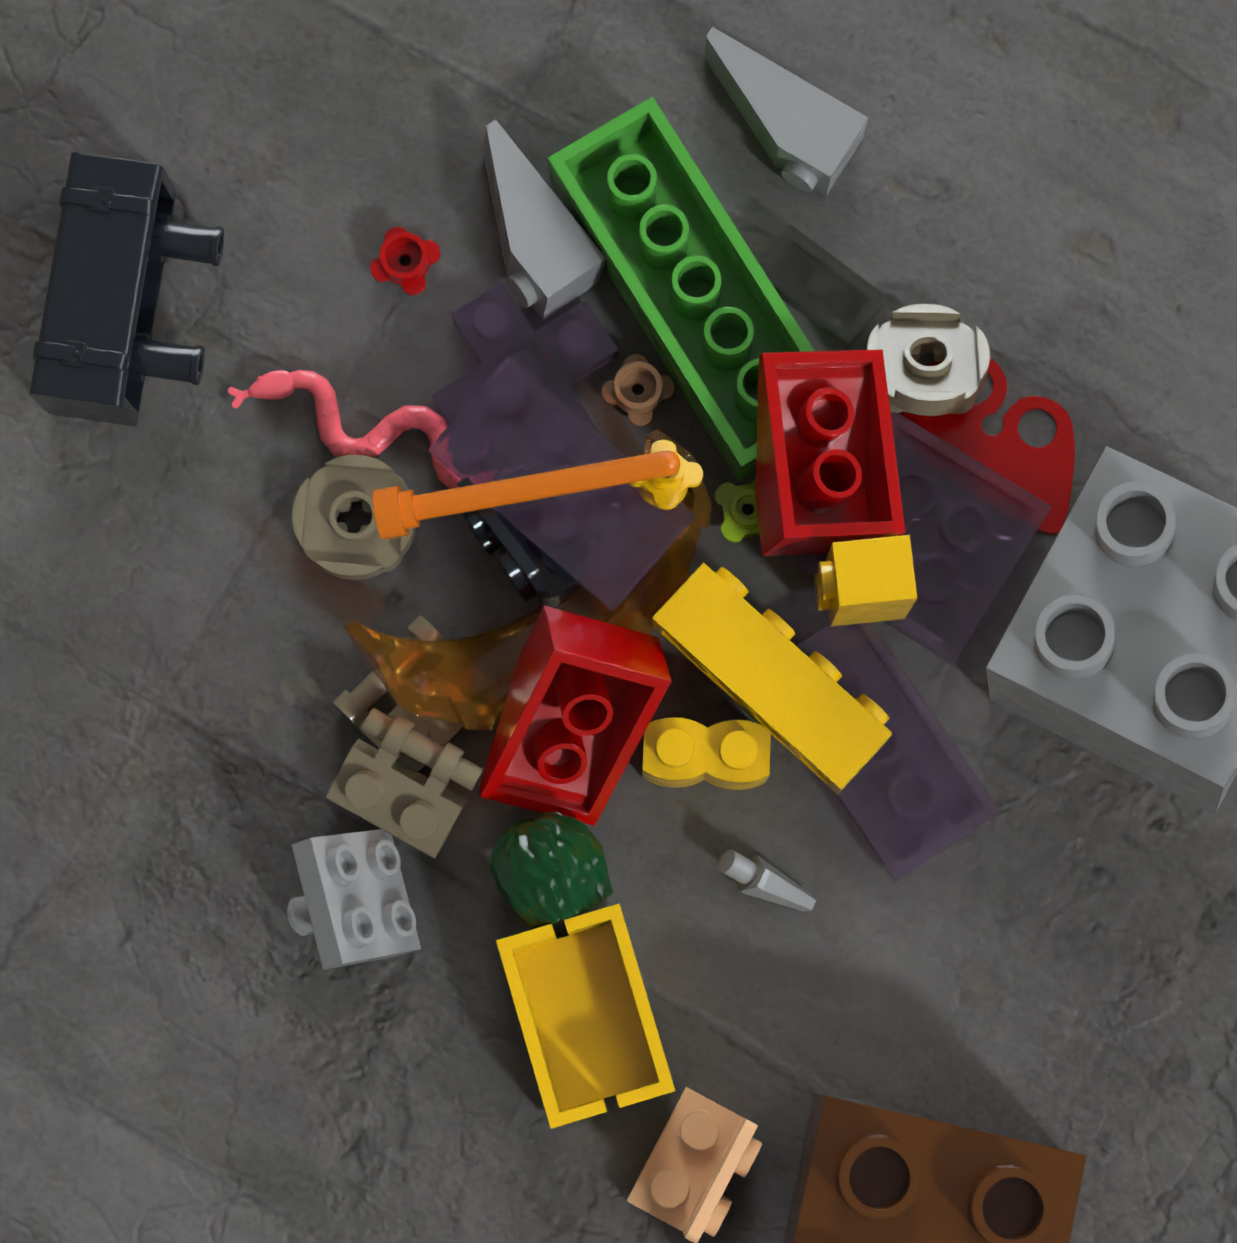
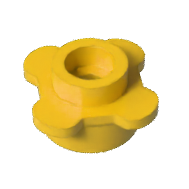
(668, 492)

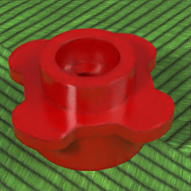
(400, 244)

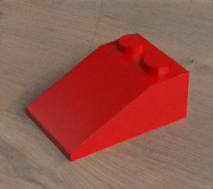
(824, 451)
(574, 715)

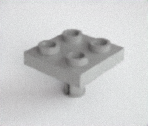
(353, 898)

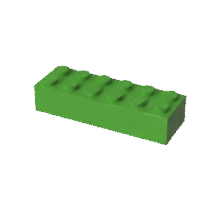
(679, 269)

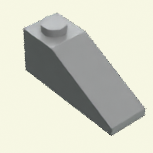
(794, 121)
(541, 242)

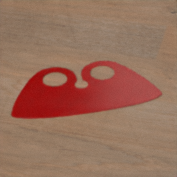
(1038, 470)

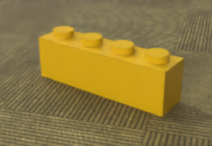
(772, 677)

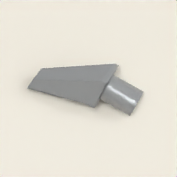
(764, 881)

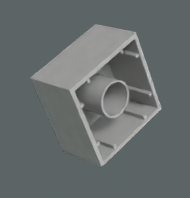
(1134, 632)

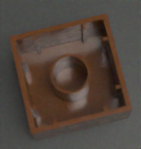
(926, 1181)

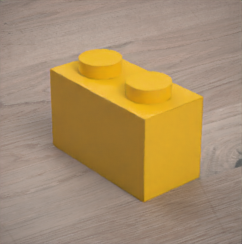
(867, 581)

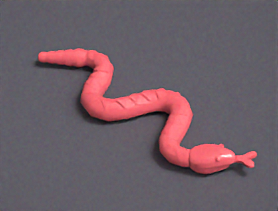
(282, 383)

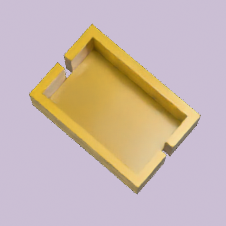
(585, 1016)

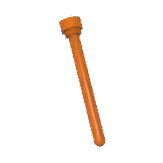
(401, 510)

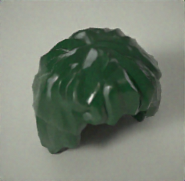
(550, 869)

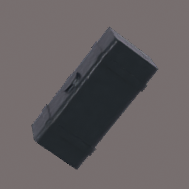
(107, 291)

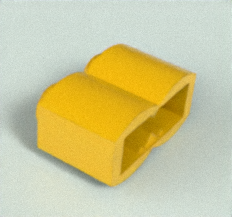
(725, 754)

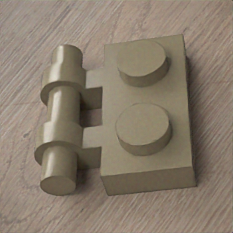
(397, 796)

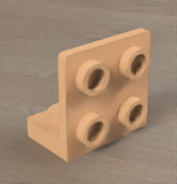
(694, 1165)

